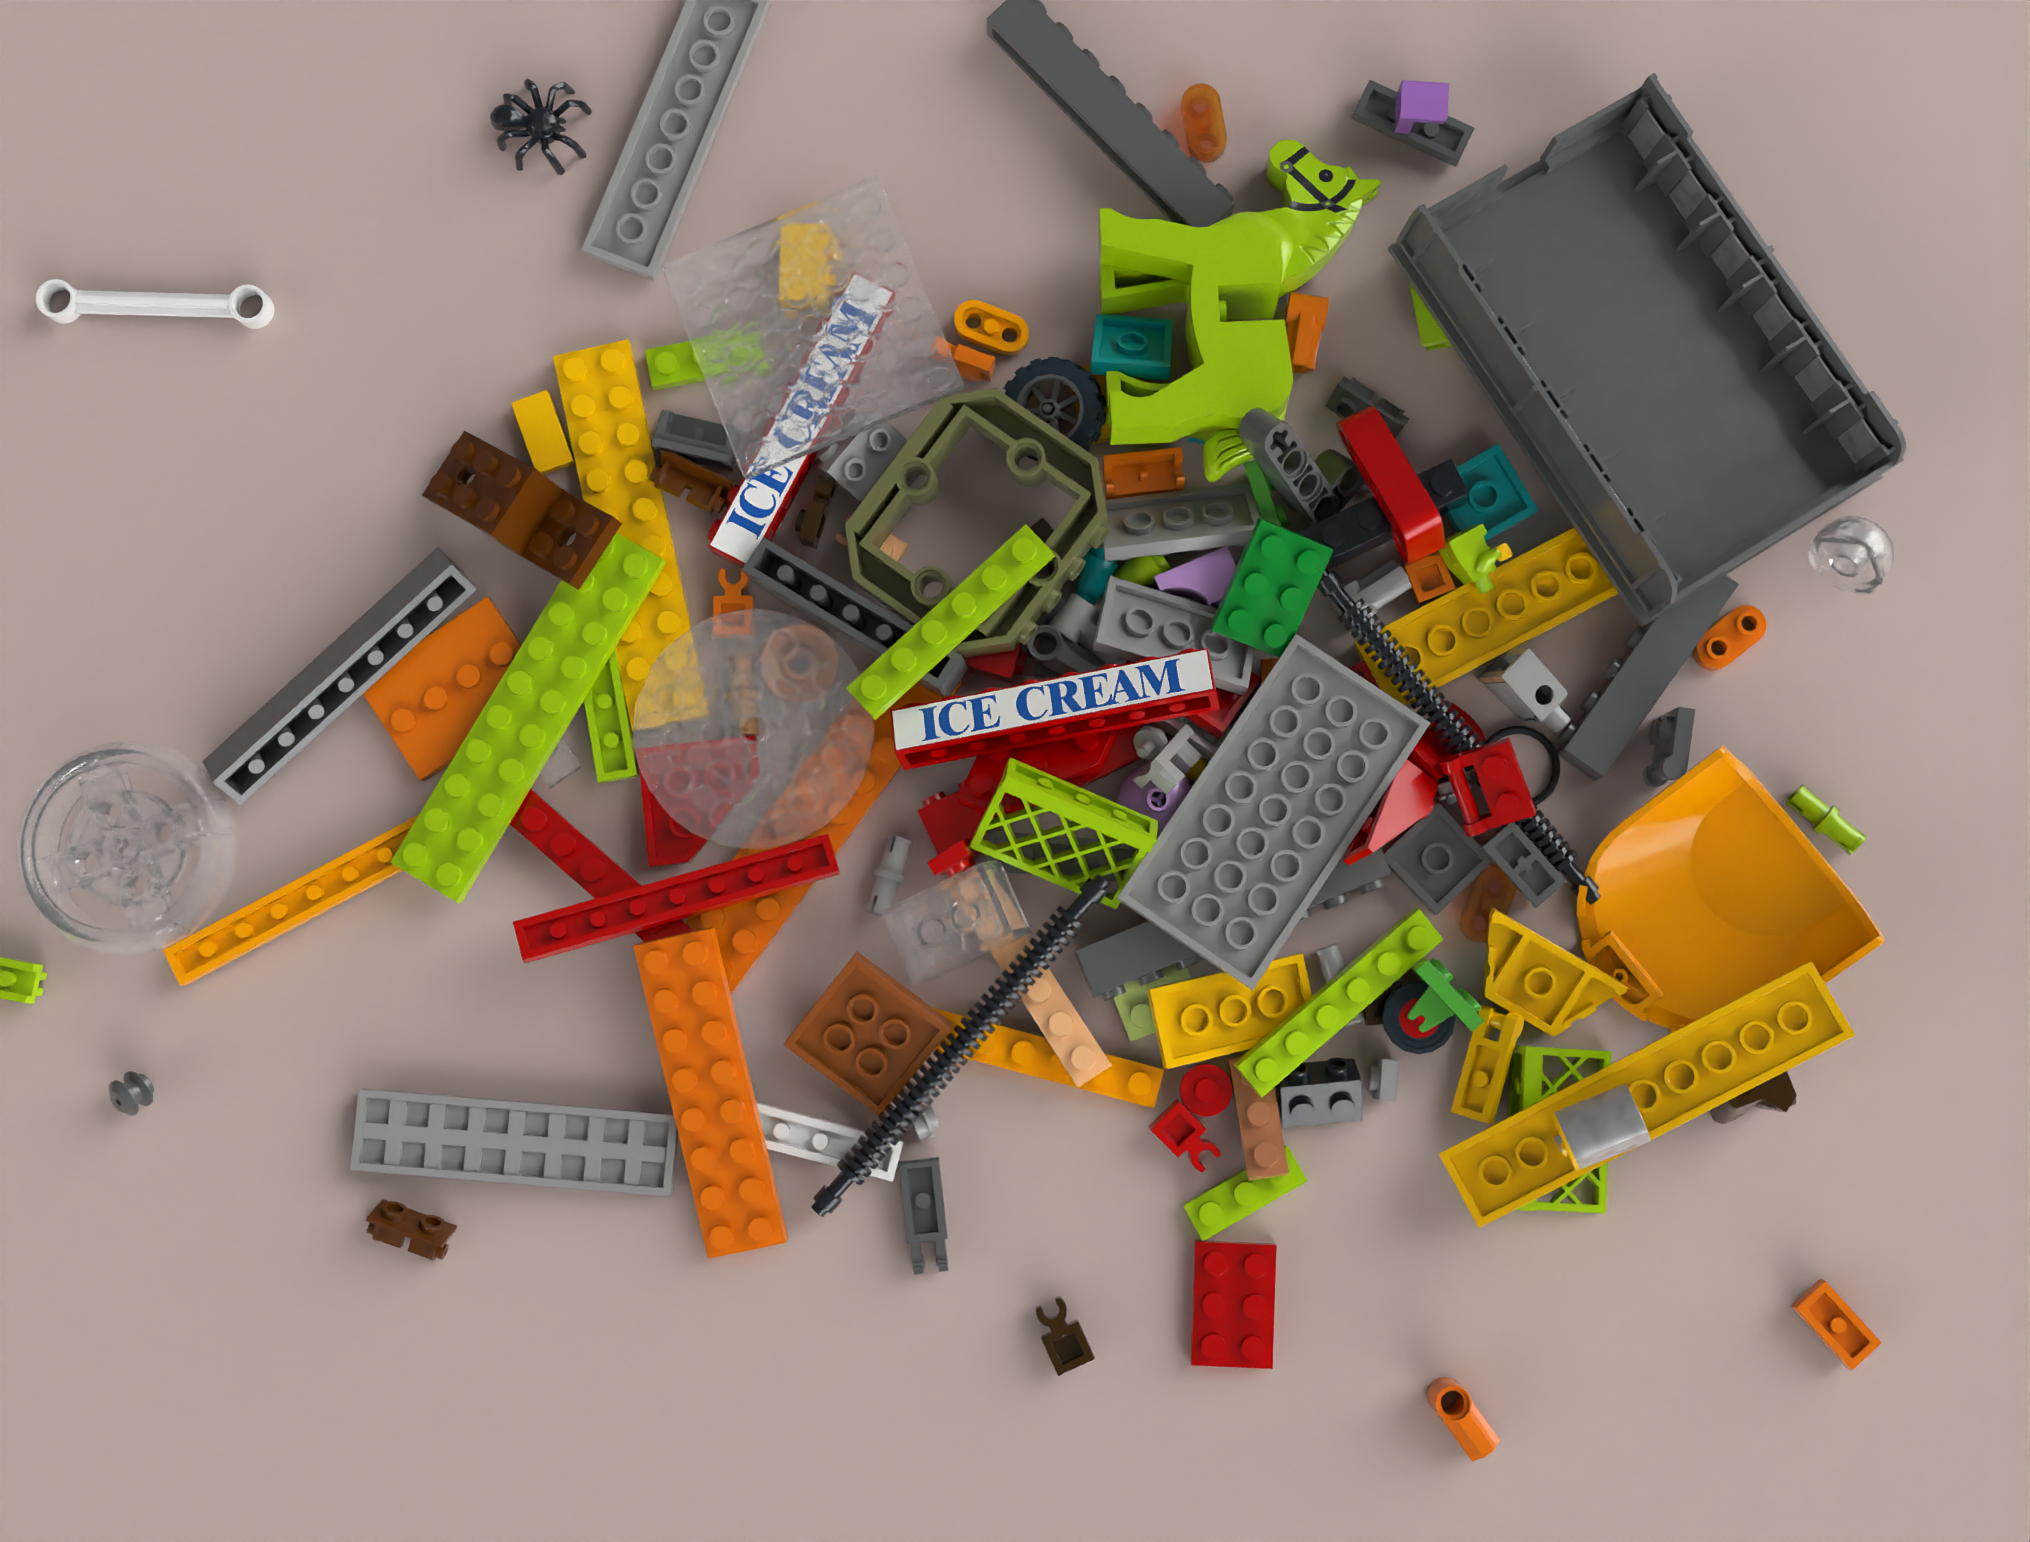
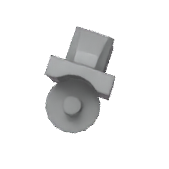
(1167, 758)

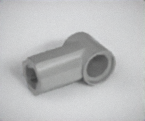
(1377, 588)
(1078, 623)

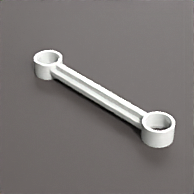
(154, 304)

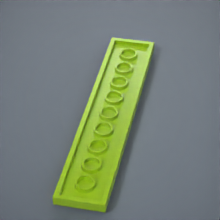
(525, 720)

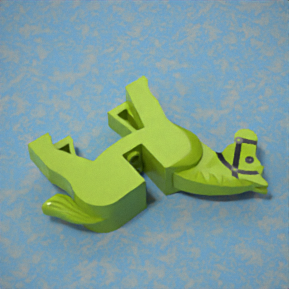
(1224, 274)

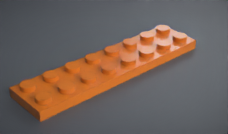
(711, 1092)

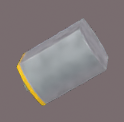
(1599, 1127)

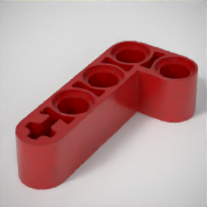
(1395, 485)

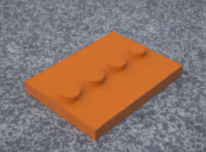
(443, 686)

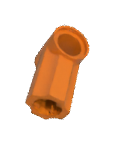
(1304, 323)
(1463, 1419)

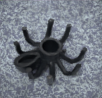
(540, 123)

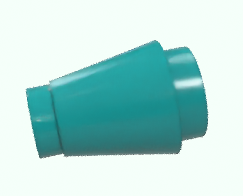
(1094, 575)

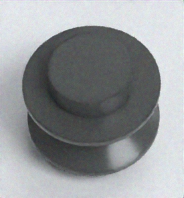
(134, 1090)

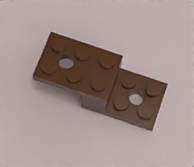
(522, 509)

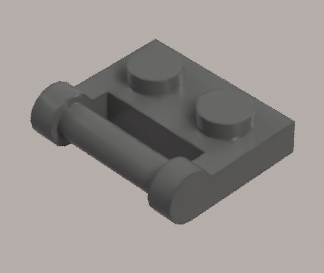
(1672, 746)

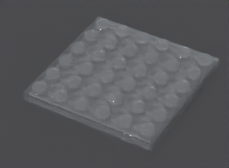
(812, 327)

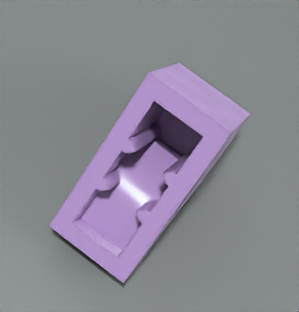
(1199, 579)

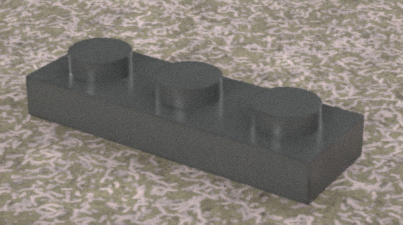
(1441, 141)

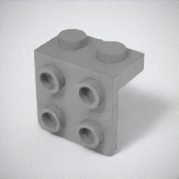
(861, 459)

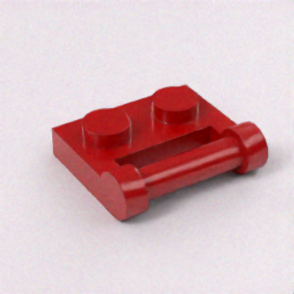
(1500, 782)

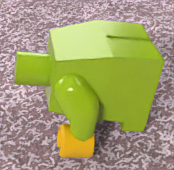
(1471, 558)

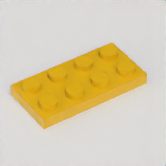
(1222, 1016)

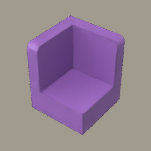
(1420, 103)

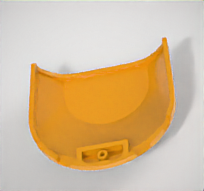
(1714, 898)

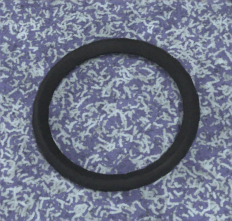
(1549, 747)

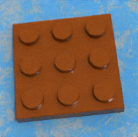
(868, 1033)

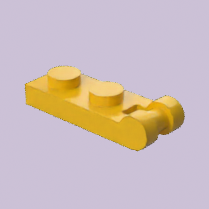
(1487, 1065)

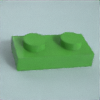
(1261, 489)

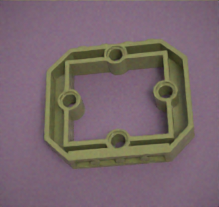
(923, 454)

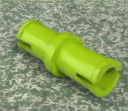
(1826, 819)

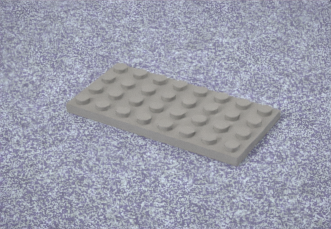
(1273, 811)

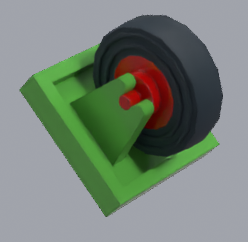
(1424, 1012)

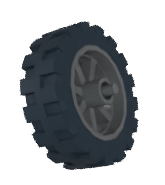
(1066, 372)

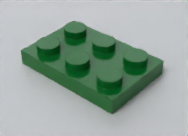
(1271, 588)

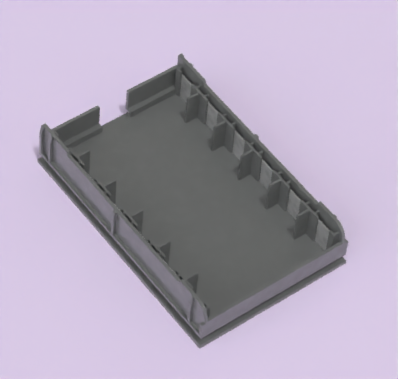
(1647, 351)

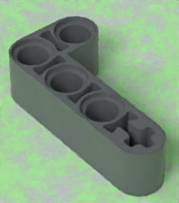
(1307, 486)

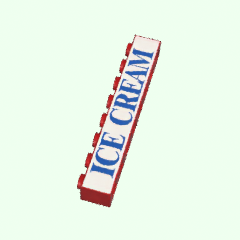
(757, 510)
(1054, 708)

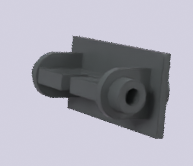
(1353, 397)

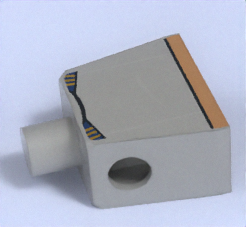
(1527, 688)

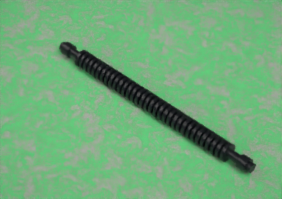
(1534, 828)
(829, 1196)

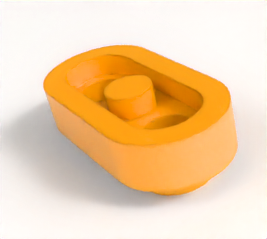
(993, 326)

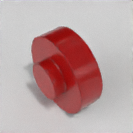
(1205, 1090)

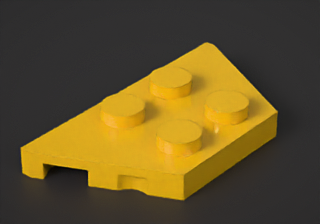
(1541, 978)

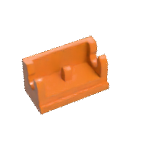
(1143, 473)

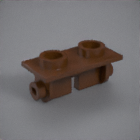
(677, 473)
(394, 1221)

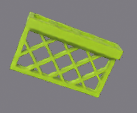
(1069, 803)
(1526, 1089)

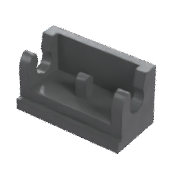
(695, 439)
(1523, 864)

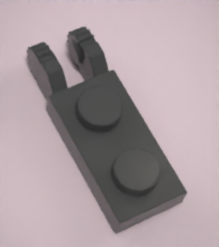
(924, 1209)

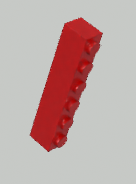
(951, 822)

